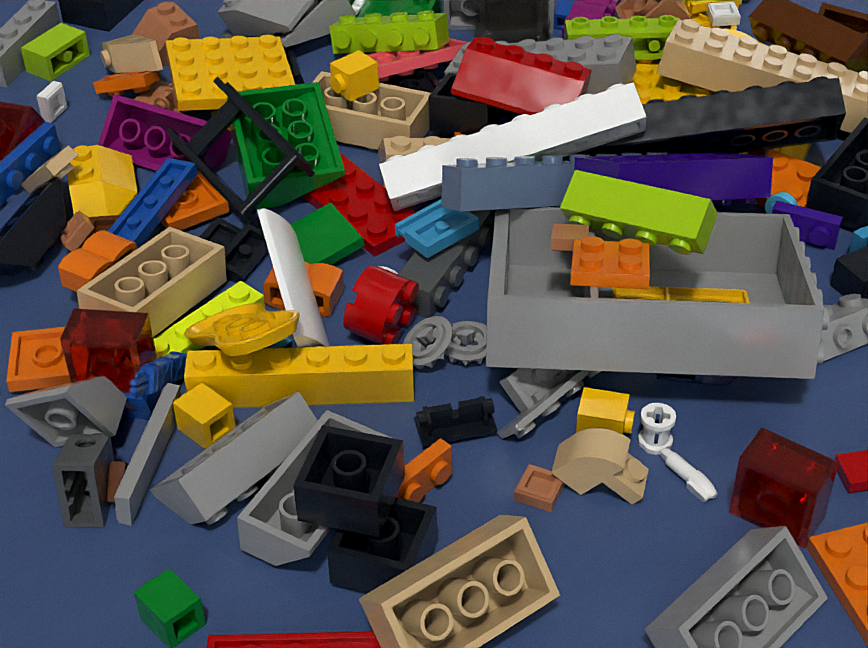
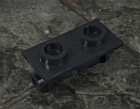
(469, 420)

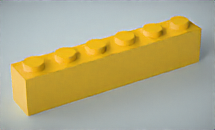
(318, 373)

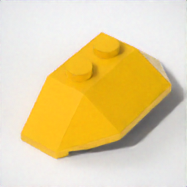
(101, 181)

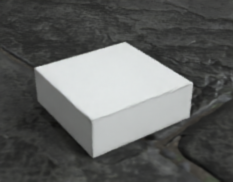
(723, 14)
(52, 101)

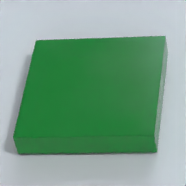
(326, 236)

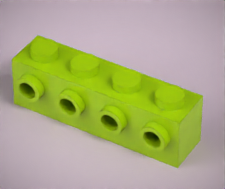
(390, 32)
(647, 33)
(640, 212)

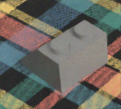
(71, 409)

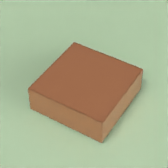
(76, 231)
(564, 235)
(538, 488)

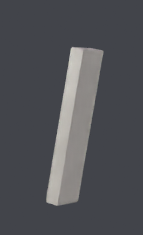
(146, 456)

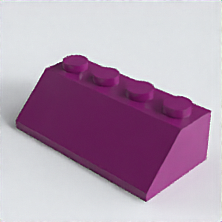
(141, 132)

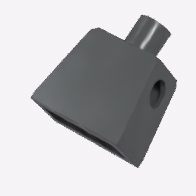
(81, 468)

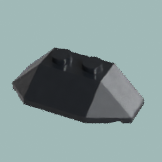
(33, 229)

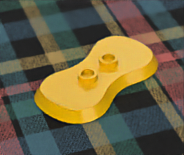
(243, 329)

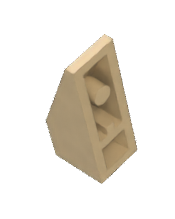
(131, 54)

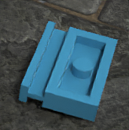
(436, 228)

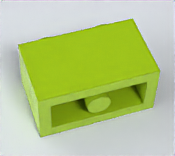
(55, 51)

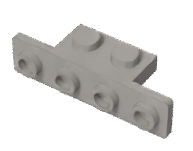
(846, 326)
(537, 393)

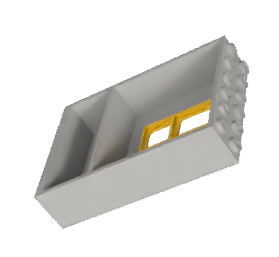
(756, 322)

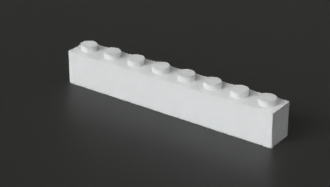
(554, 131)

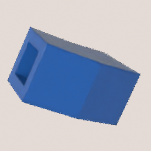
(562, 10)

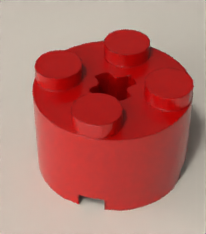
(381, 305)

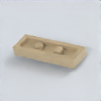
(55, 167)

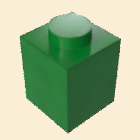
(169, 608)

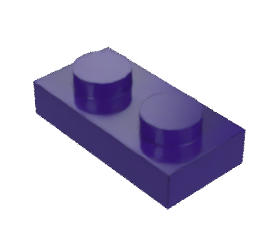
(814, 226)

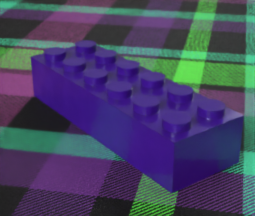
(706, 175)

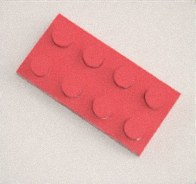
(405, 62)

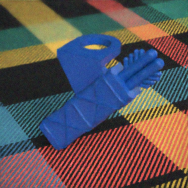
(150, 381)

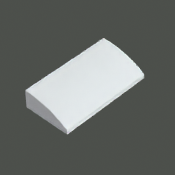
(293, 278)

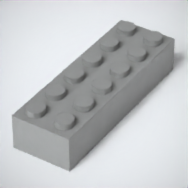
(608, 57)

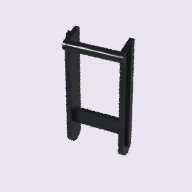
(215, 128)

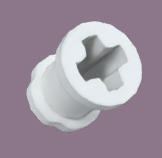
(650, 428)

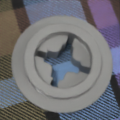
(425, 332)
(465, 333)

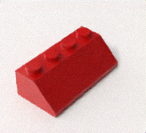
(516, 78)

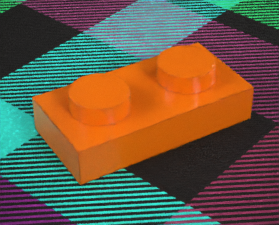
(120, 82)
(426, 471)

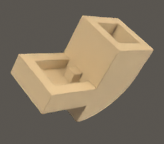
(600, 457)

